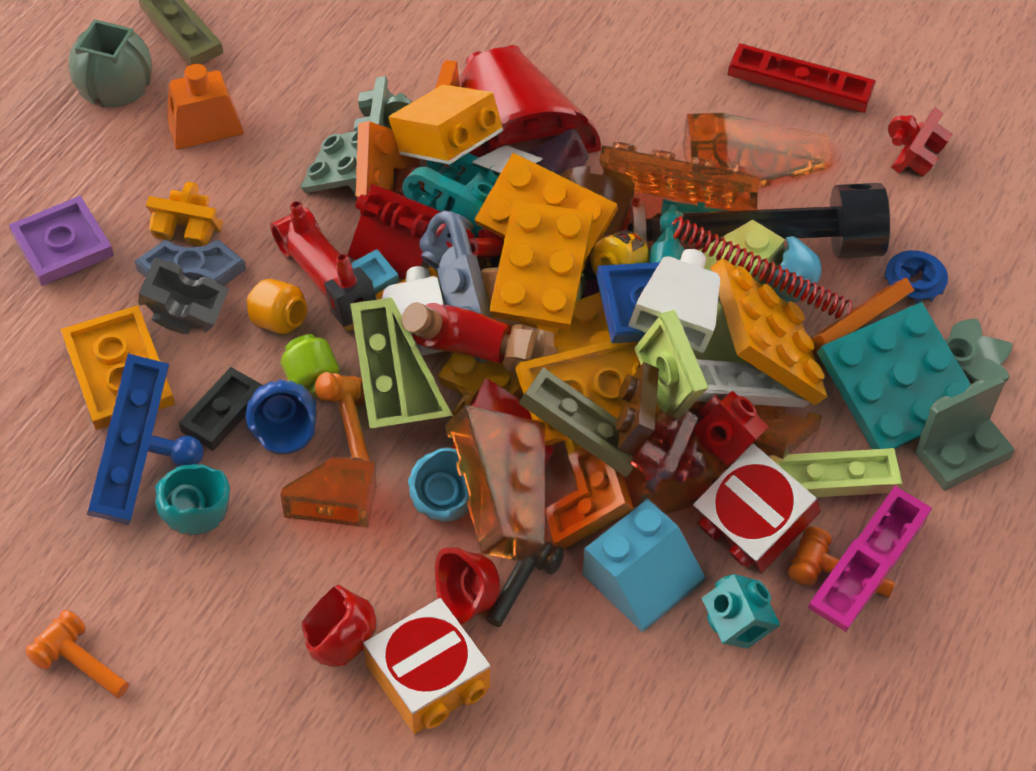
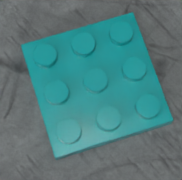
(893, 375)

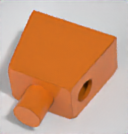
(201, 108)

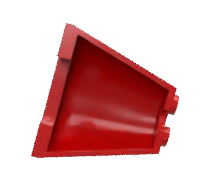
(525, 100)

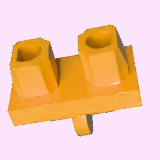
(184, 209)

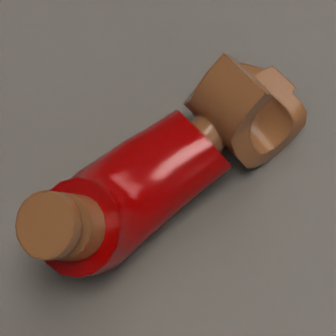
(475, 334)

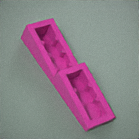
(870, 559)

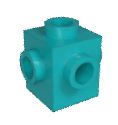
(740, 610)

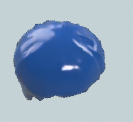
(282, 416)

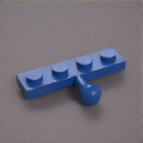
(132, 438)

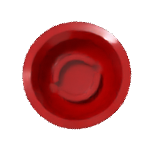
(466, 582)

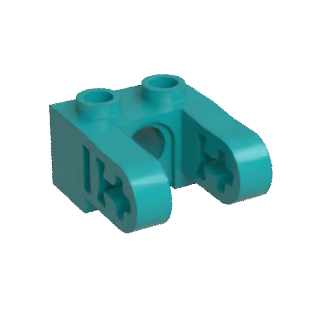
(460, 193)

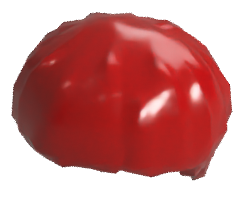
(338, 627)

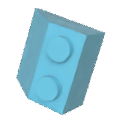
(643, 565)

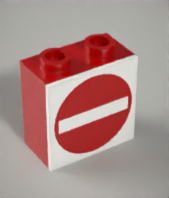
(756, 509)

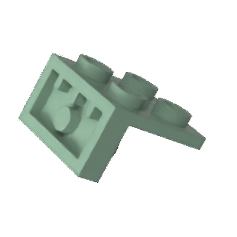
(334, 164)
(961, 437)

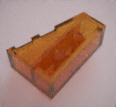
(504, 478)

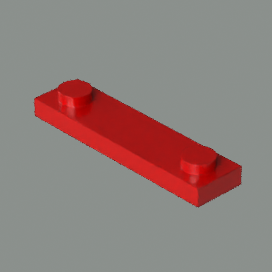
(801, 77)

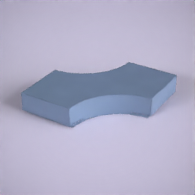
(208, 261)

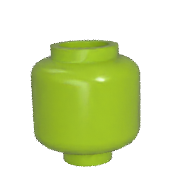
(307, 359)

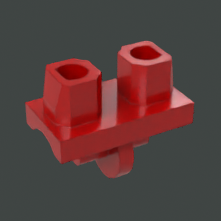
(914, 136)

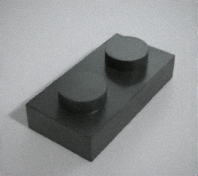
(220, 409)

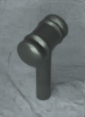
(545, 557)

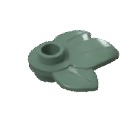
(978, 354)

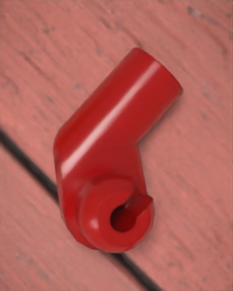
(486, 245)

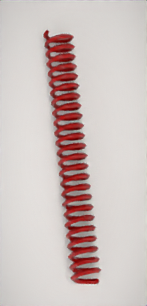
(755, 271)

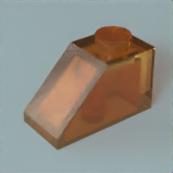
(333, 493)

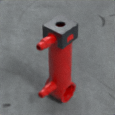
(330, 271)

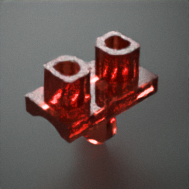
(673, 453)

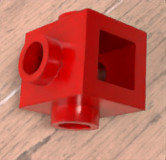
(728, 426)

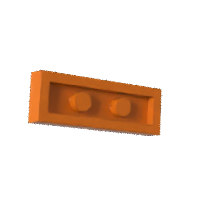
(863, 313)

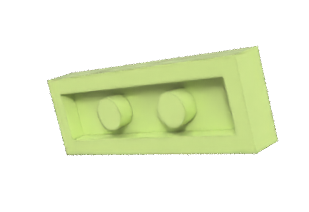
(844, 471)

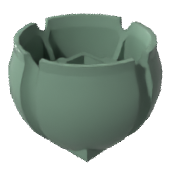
(110, 64)

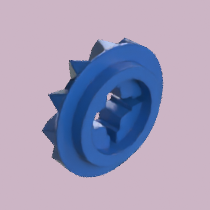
(911, 263)

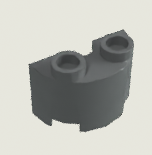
(179, 301)

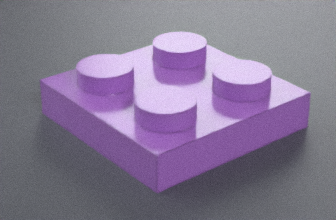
(61, 240)

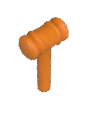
(347, 392)
(813, 557)
(59, 640)

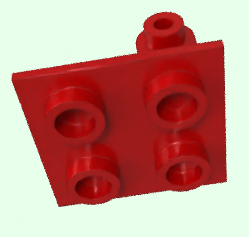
(391, 226)

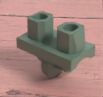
(380, 104)

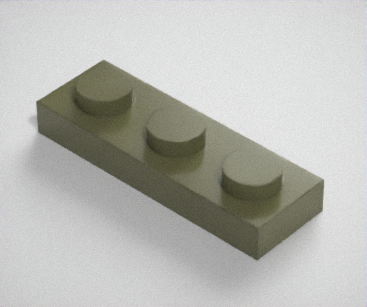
(183, 29)
(577, 419)

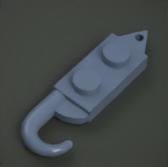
(459, 268)

